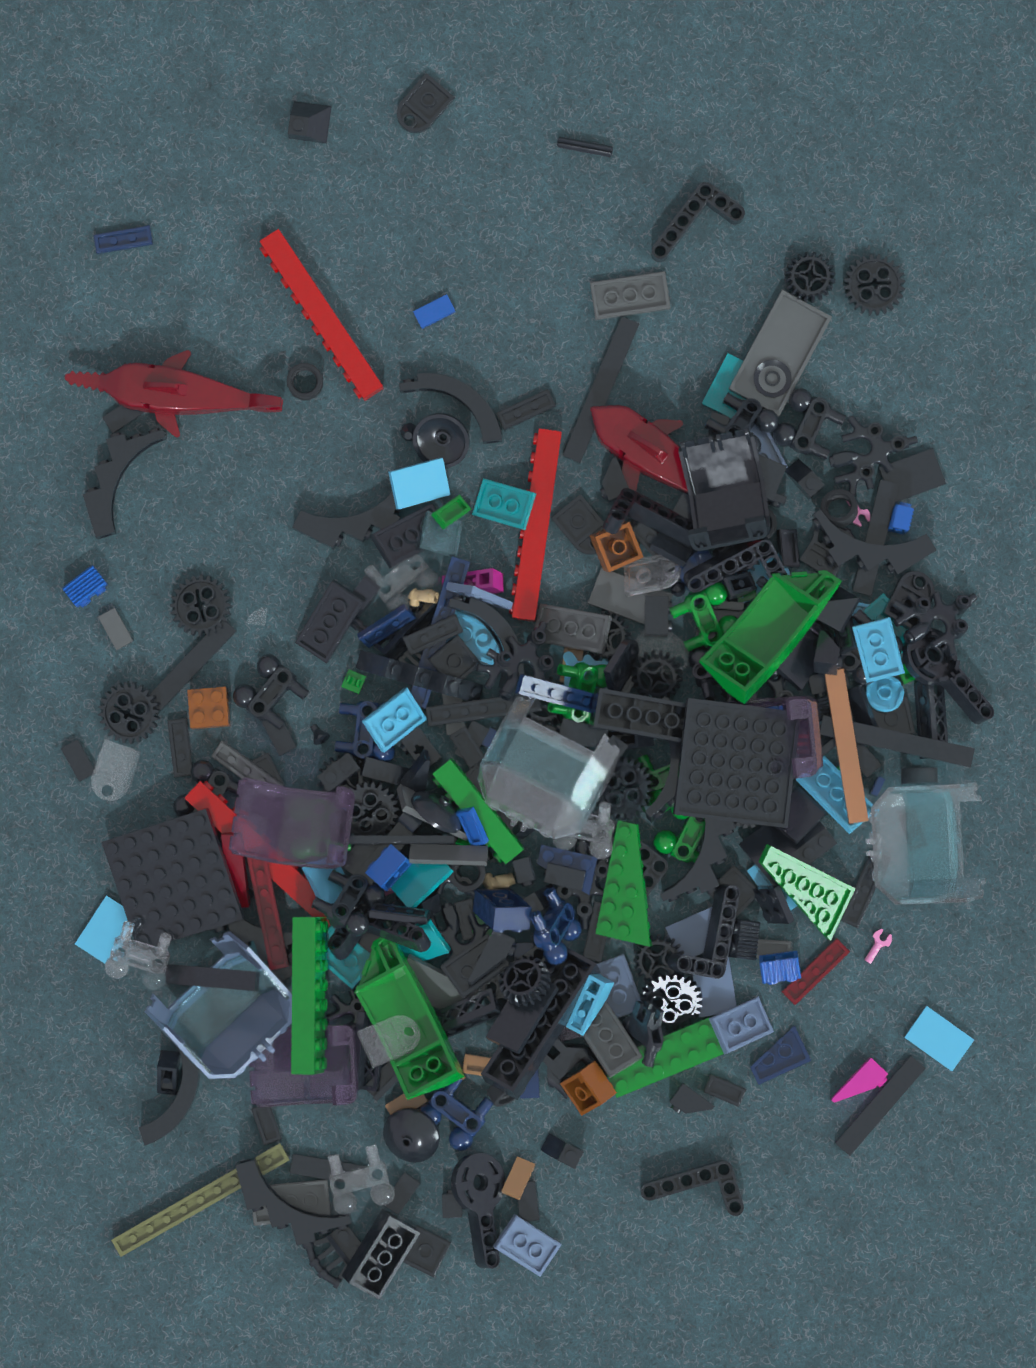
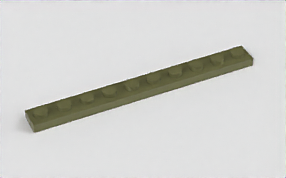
(193, 1203)

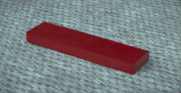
(237, 870)
(816, 971)

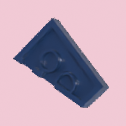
(569, 859)
(781, 1058)

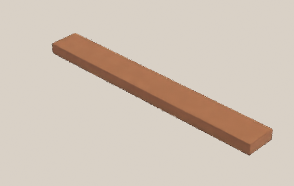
(846, 747)

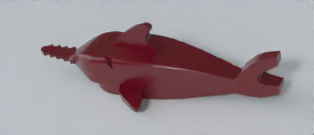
(172, 391)

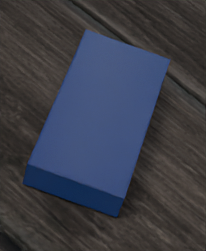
(434, 311)
(472, 826)

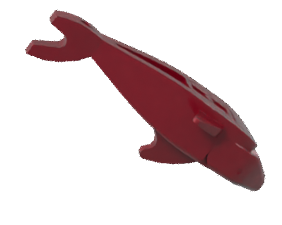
(640, 445)

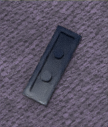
(123, 239)
(386, 626)

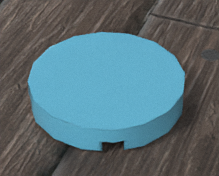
(885, 694)

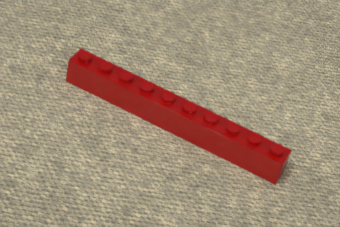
(322, 316)
(536, 531)
(285, 876)

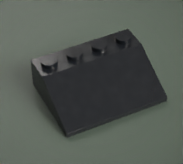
(807, 850)

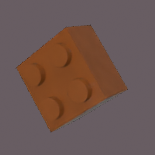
(616, 549)
(208, 708)
(588, 1088)

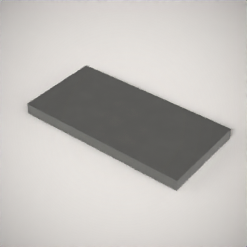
(787, 336)

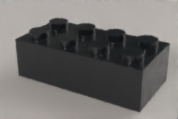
(380, 1254)

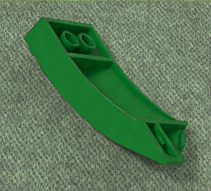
(768, 631)
(393, 989)

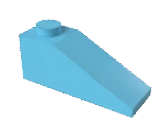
(589, 1002)

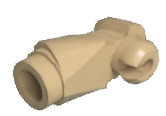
(426, 595)
(499, 881)

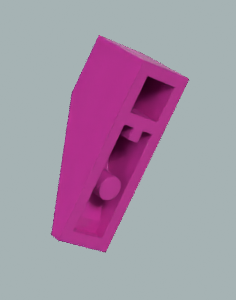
(487, 580)
(864, 1079)

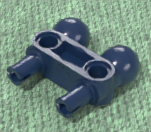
(362, 735)
(554, 926)
(462, 1136)

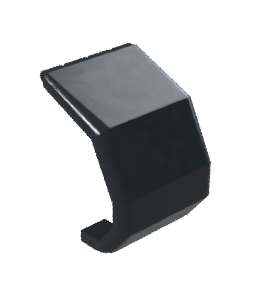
(725, 490)

